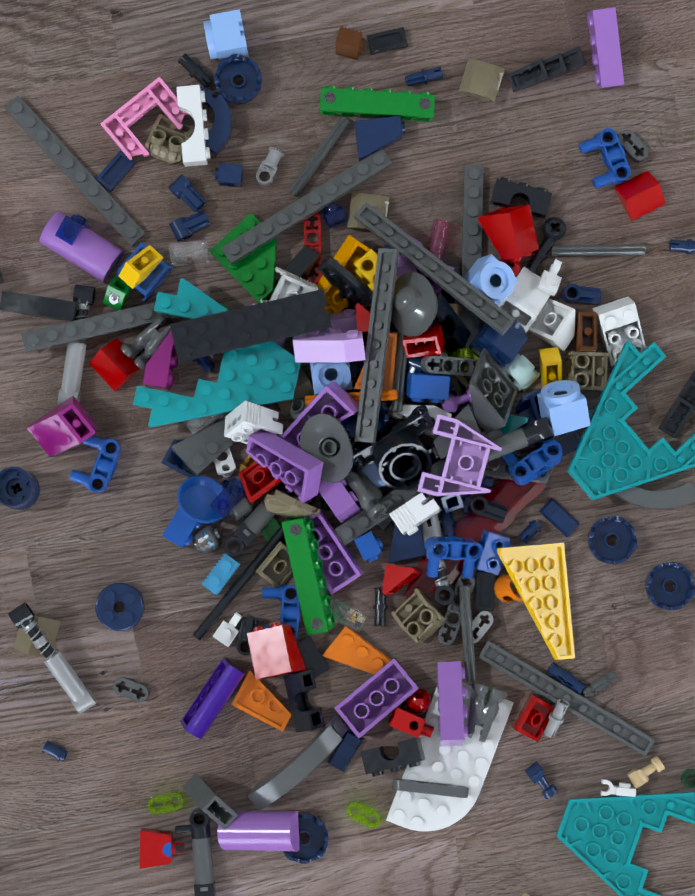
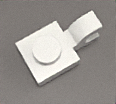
(549, 280)
(227, 632)
(622, 789)

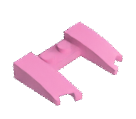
(153, 95)

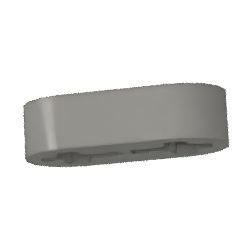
(483, 629)

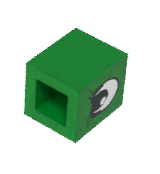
(117, 293)

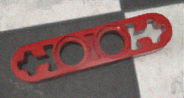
(315, 246)

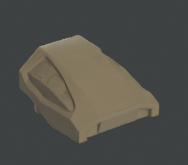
(481, 80)
(166, 140)
(379, 202)
(587, 369)
(288, 506)
(418, 617)

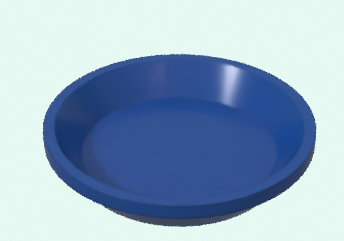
(196, 496)

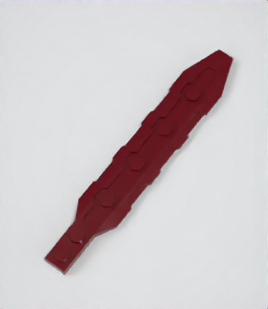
(504, 493)

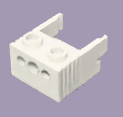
(290, 285)
(249, 419)
(414, 513)

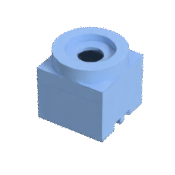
(225, 35)
(492, 278)
(326, 372)
(563, 406)

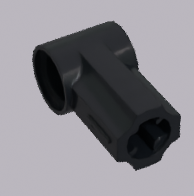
(489, 509)
(247, 626)

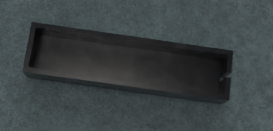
(250, 325)

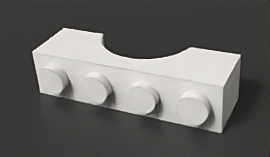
(194, 149)

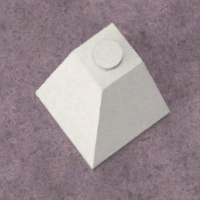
(555, 324)

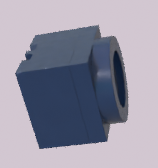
(501, 348)

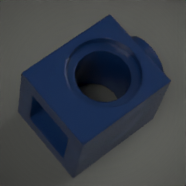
(229, 175)

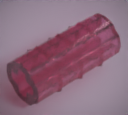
(438, 237)

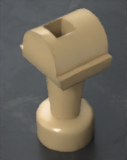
(640, 776)

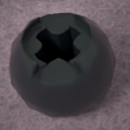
(552, 222)

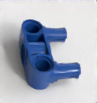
(612, 155)
(535, 463)
(104, 465)
(454, 549)
(289, 607)

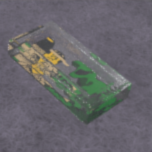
(347, 615)

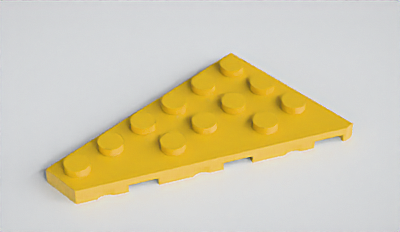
(543, 585)

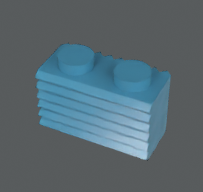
(221, 574)

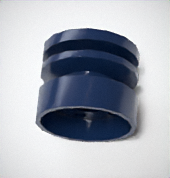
(17, 477)

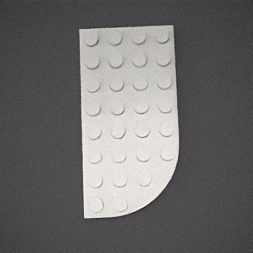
(450, 765)

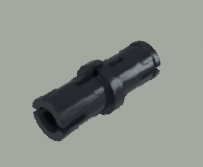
(195, 71)
(540, 255)
(380, 607)

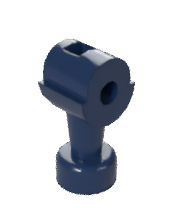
(536, 774)

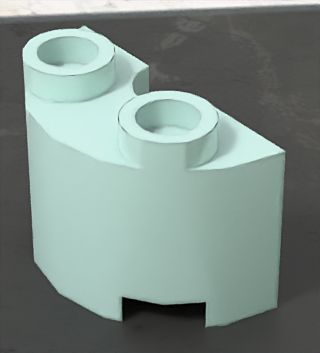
(522, 372)

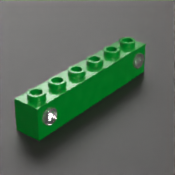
(377, 104)
(308, 575)

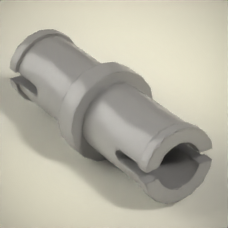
(556, 718)

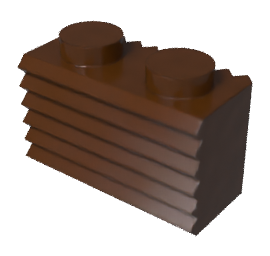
(349, 43)
(586, 332)

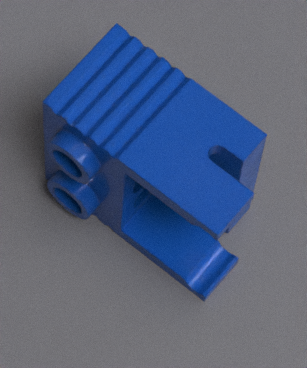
(154, 279)

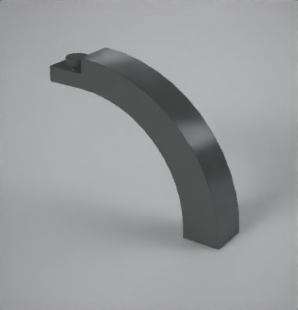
(658, 499)
(299, 766)

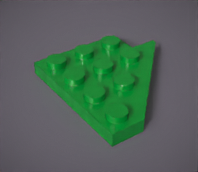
(254, 271)

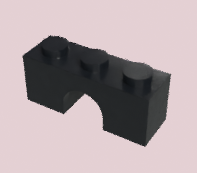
(505, 190)
(453, 328)
(303, 713)
(409, 753)

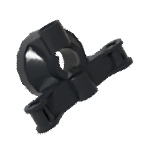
(398, 442)

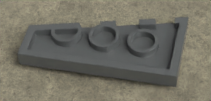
(203, 447)
(499, 469)

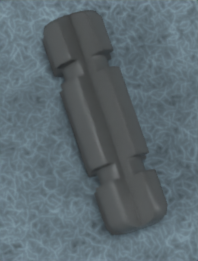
(599, 684)

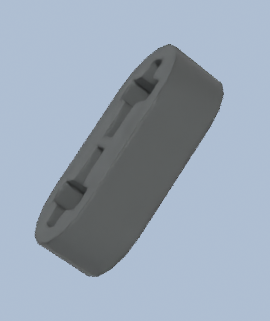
(636, 142)
(128, 693)

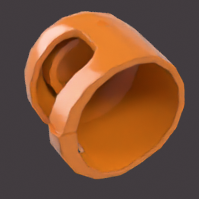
(503, 590)

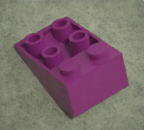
(160, 366)
(63, 427)

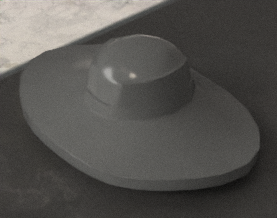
(413, 304)
(329, 442)

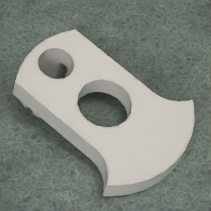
(228, 463)

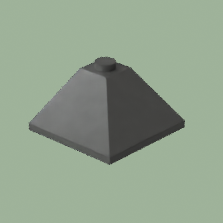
(491, 393)

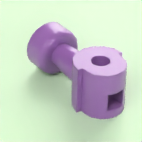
(453, 401)

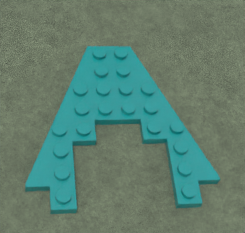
(252, 373)
(610, 452)
(608, 829)

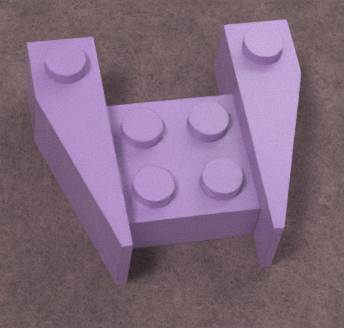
(332, 344)
(464, 460)

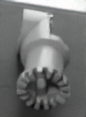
(269, 165)

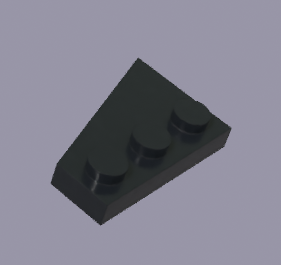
(346, 282)

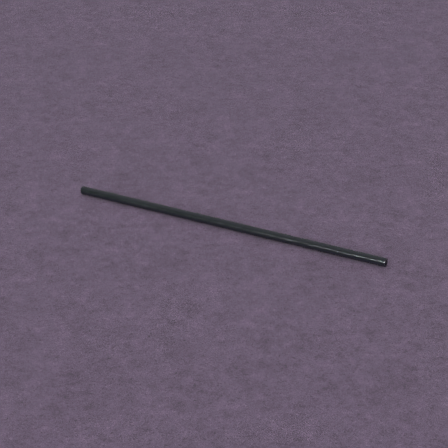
(249, 571)

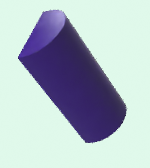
(212, 698)

